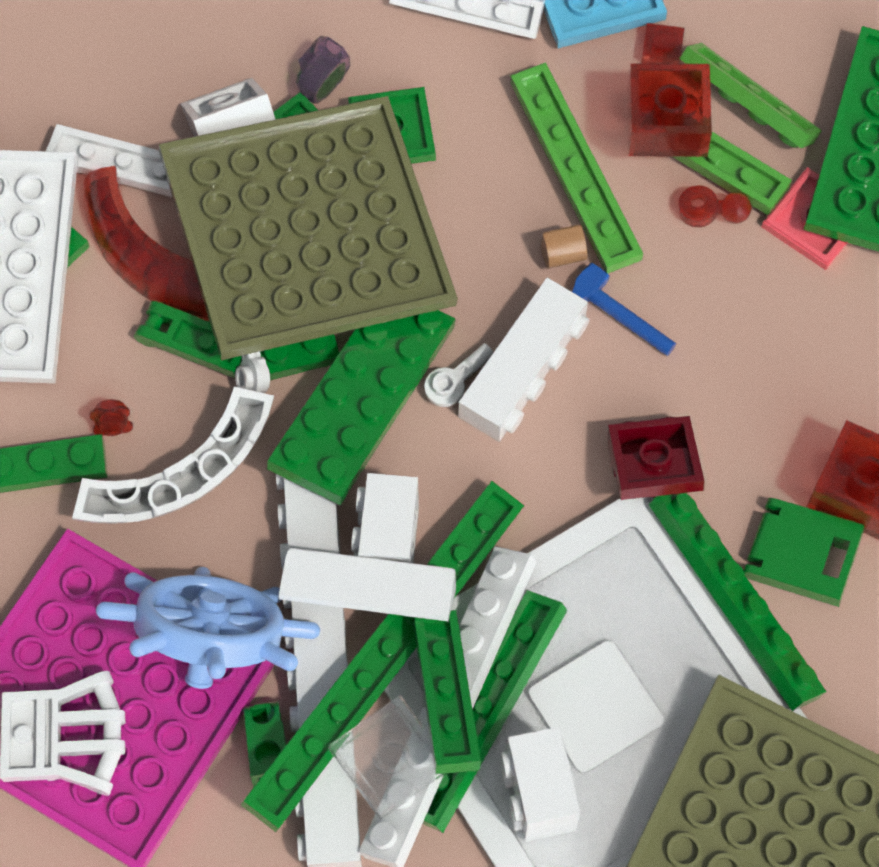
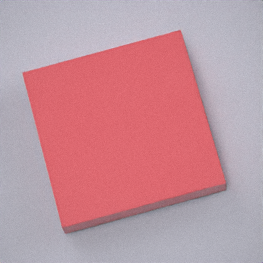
(789, 219)

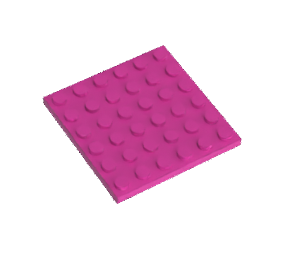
(168, 726)

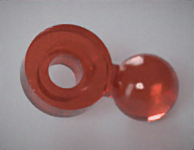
(734, 207)

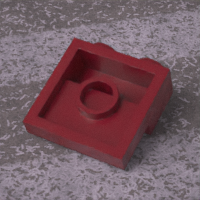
(655, 457)

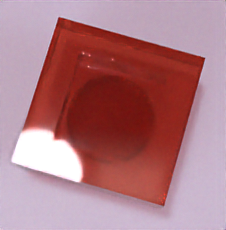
(662, 44)

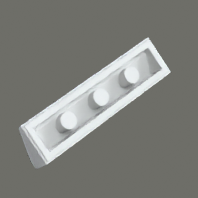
(368, 584)

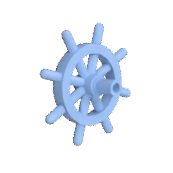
(207, 624)

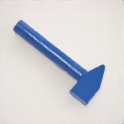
(590, 286)

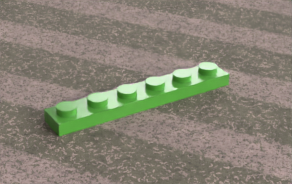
(576, 168)

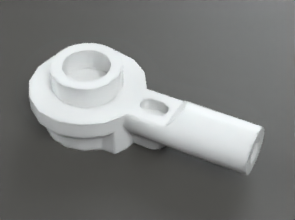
(253, 373)
(446, 385)

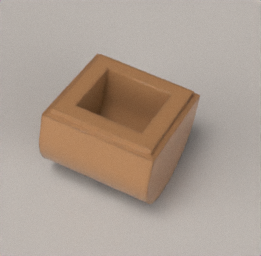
(563, 246)

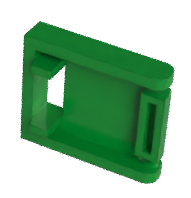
(796, 548)

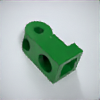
(264, 737)

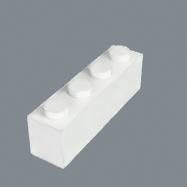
(523, 360)

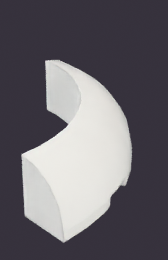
(186, 480)

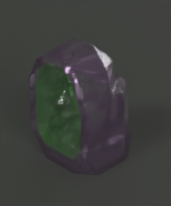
(322, 69)

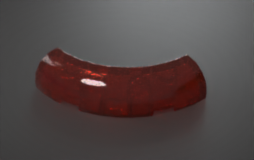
(132, 253)

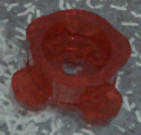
(111, 418)

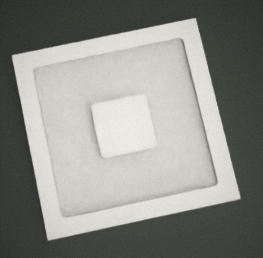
(615, 678)

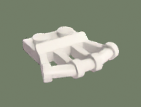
(33, 734)

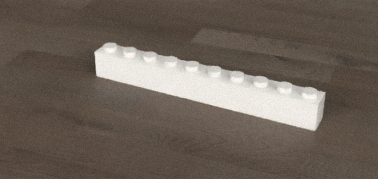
(331, 801)

